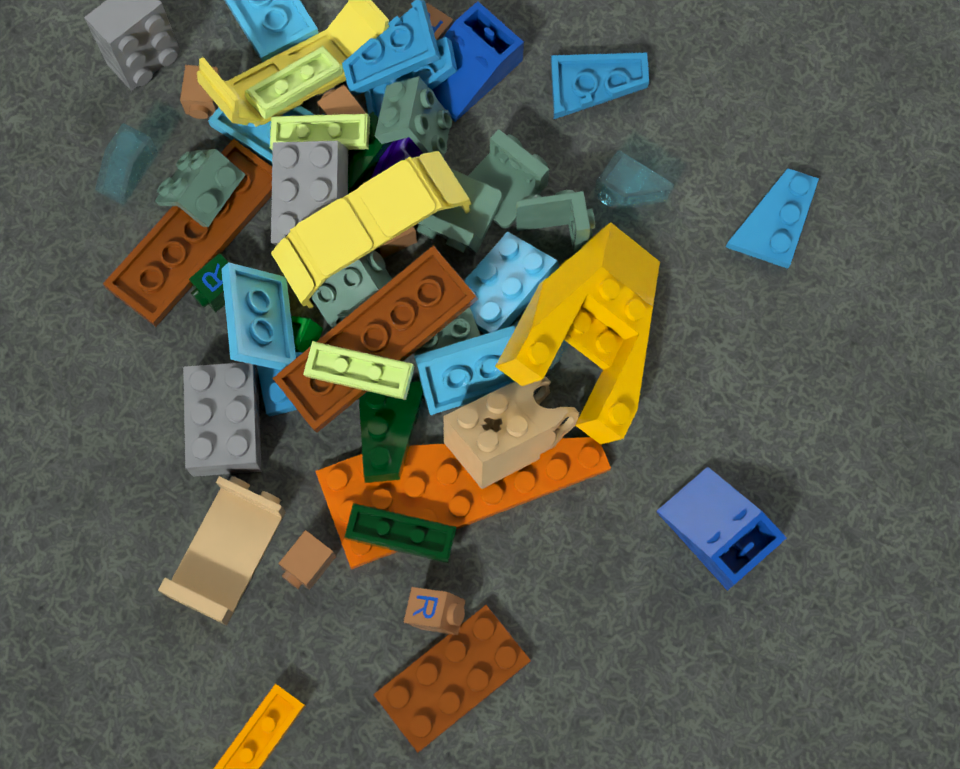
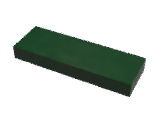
(400, 533)

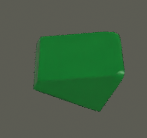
(304, 332)

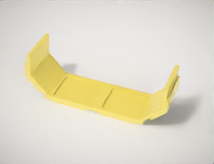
(344, 36)
(366, 220)

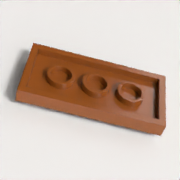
(452, 678)

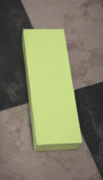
(293, 82)
(348, 129)
(359, 370)

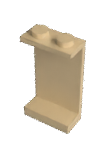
(225, 550)

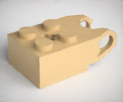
(505, 430)

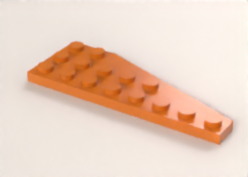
(442, 491)

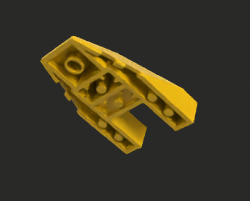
(604, 310)

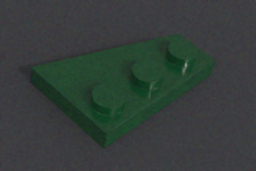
(387, 432)

